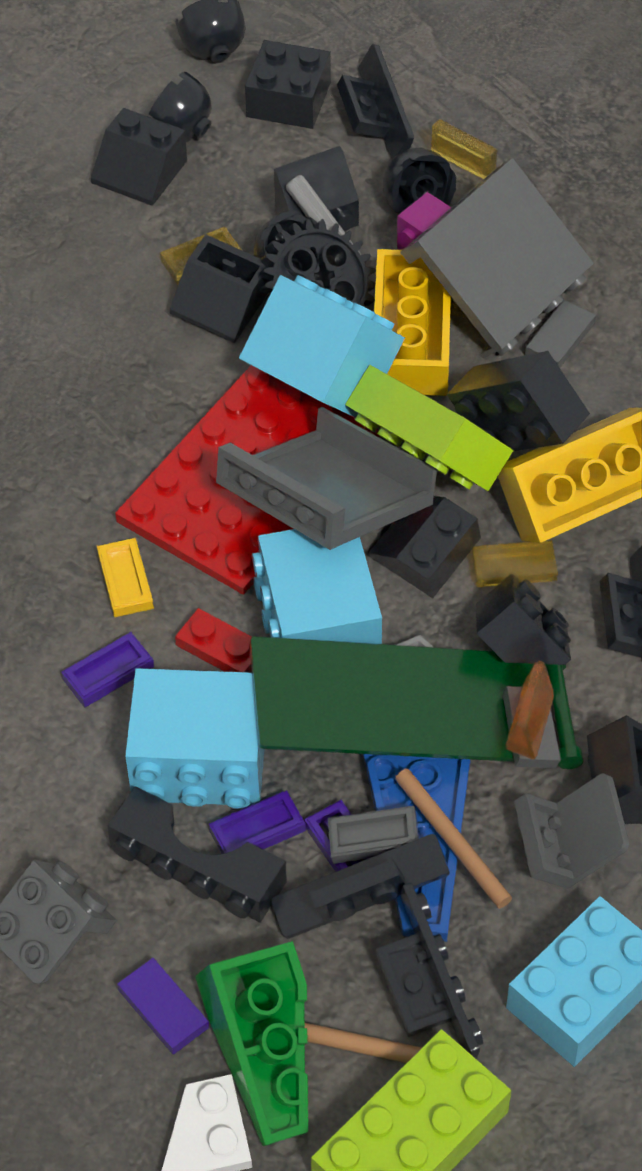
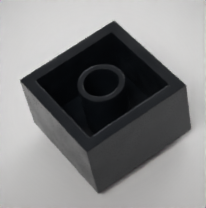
(288, 84)

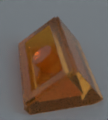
(531, 713)

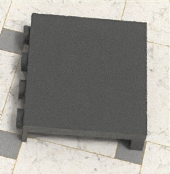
(502, 256)
(330, 481)

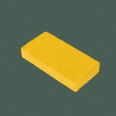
(125, 577)

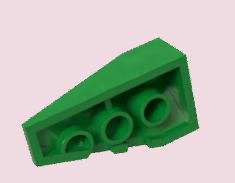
(260, 1027)

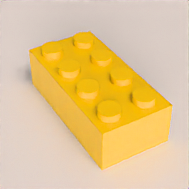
(421, 314)
(576, 480)

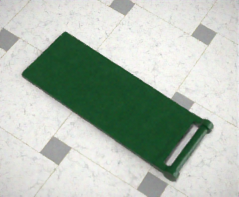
(393, 700)

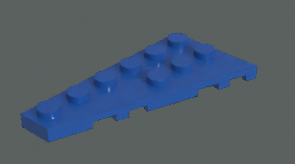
(447, 785)

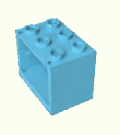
(319, 341)
(315, 590)
(195, 737)

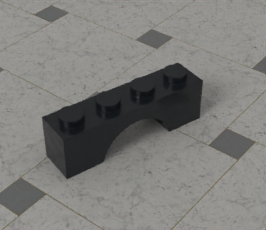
(238, 879)

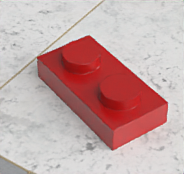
(216, 642)

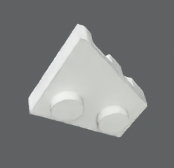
(208, 1130)

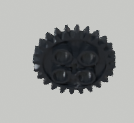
(348, 275)

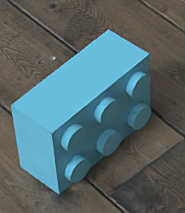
(581, 982)

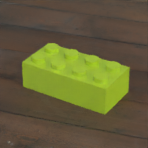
(428, 430)
(421, 1116)

